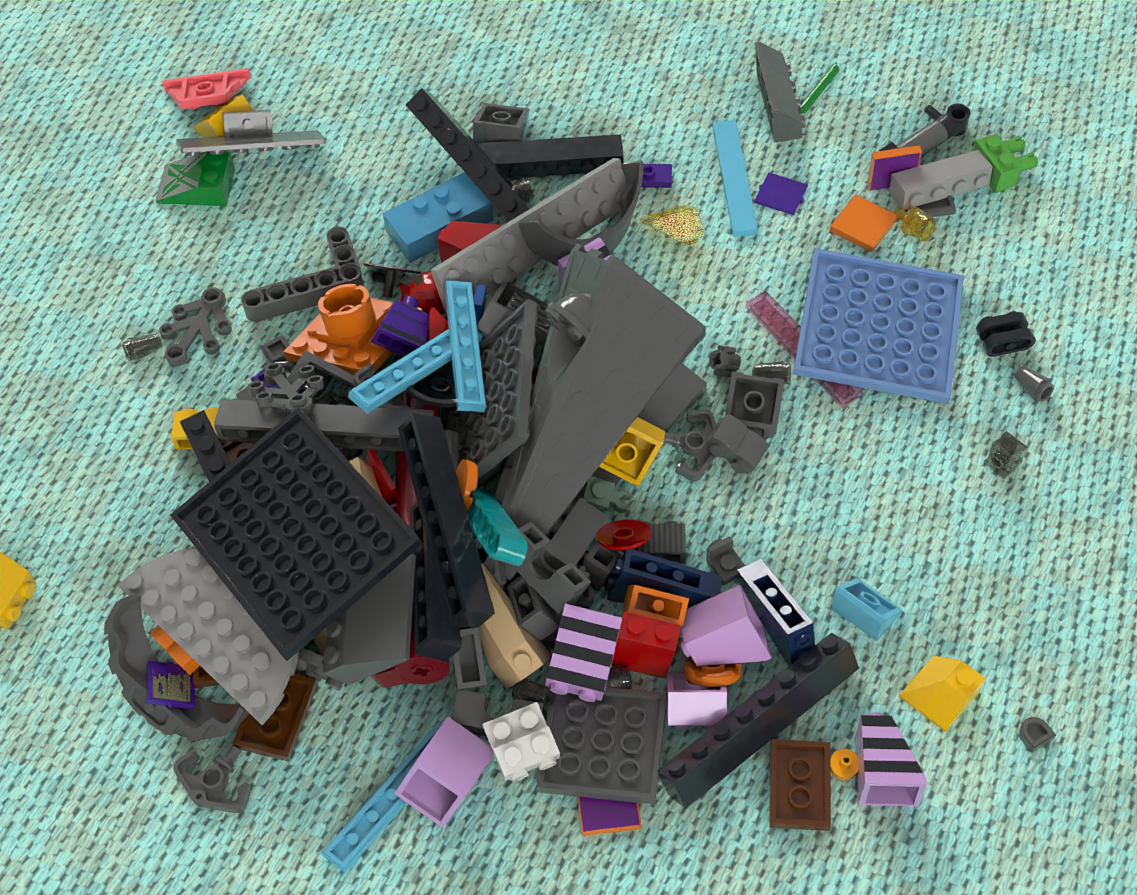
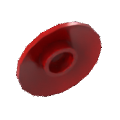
(623, 534)

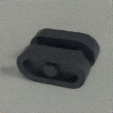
(1005, 334)

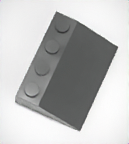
(504, 303)
(374, 629)

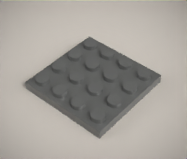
(606, 746)

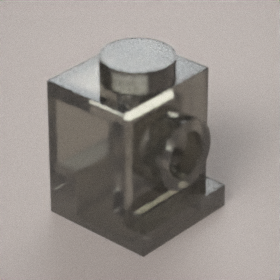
(1005, 455)

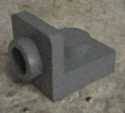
(724, 559)

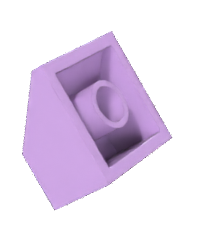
(694, 704)

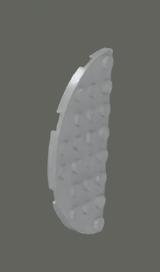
(213, 628)

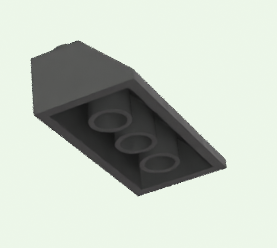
(778, 94)

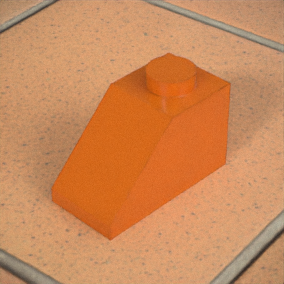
(655, 604)

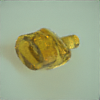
(916, 223)

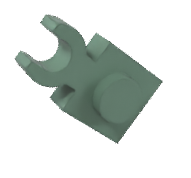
(601, 495)

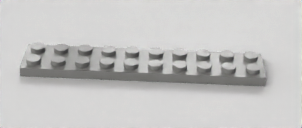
(504, 251)

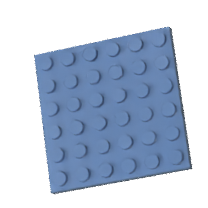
(880, 325)

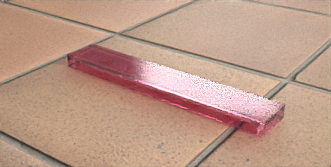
(787, 333)

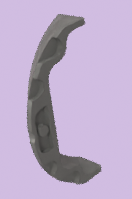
(555, 246)
(129, 660)

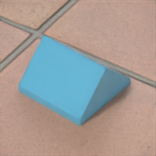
(865, 608)

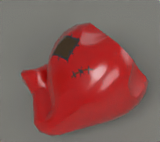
(425, 291)

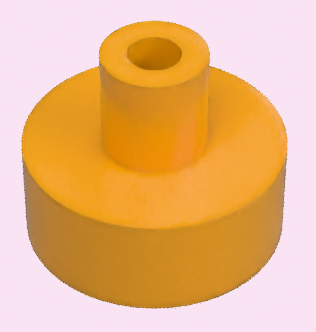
(842, 770)

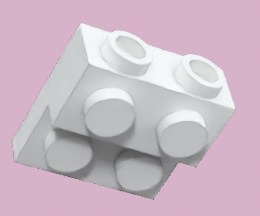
(521, 742)

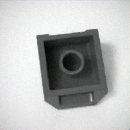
(499, 123)
(755, 402)

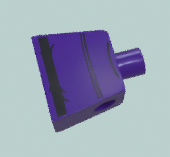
(402, 327)

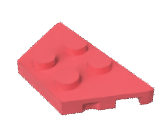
(206, 89)

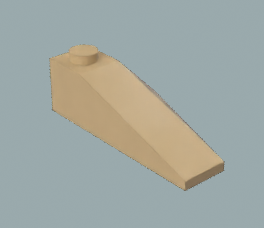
(507, 646)

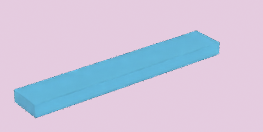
(734, 178)
(464, 346)
(403, 373)
(374, 815)

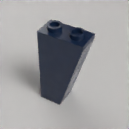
(660, 575)
(778, 611)

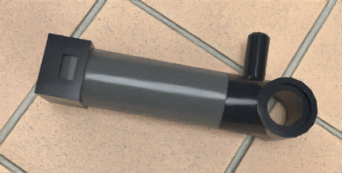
(937, 132)

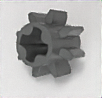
(724, 361)

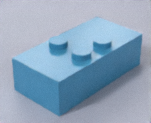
(419, 220)

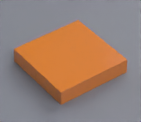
(863, 223)

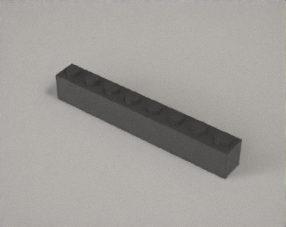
(341, 424)

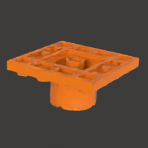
(344, 330)

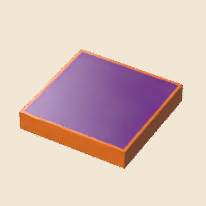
(889, 162)
(607, 816)

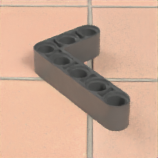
(306, 289)

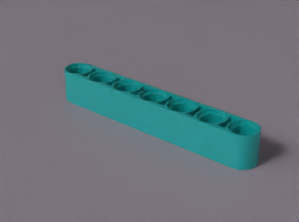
(496, 529)

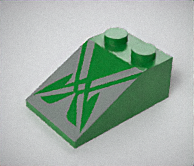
(197, 180)

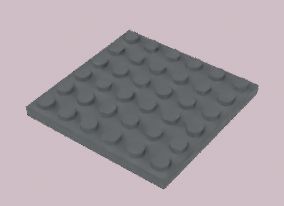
(507, 383)

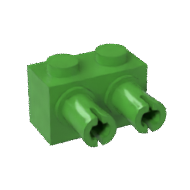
(1005, 165)

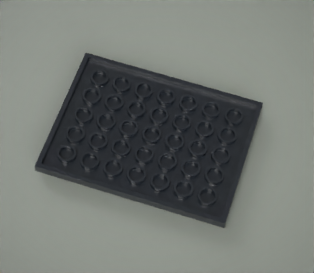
(295, 532)

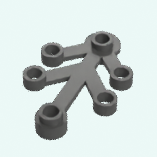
(196, 324)
(276, 375)

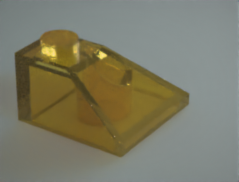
(679, 224)

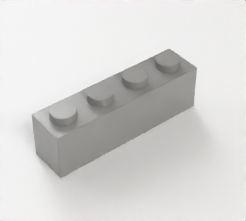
(940, 179)

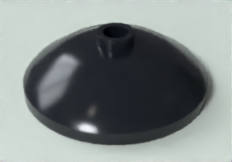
(436, 388)

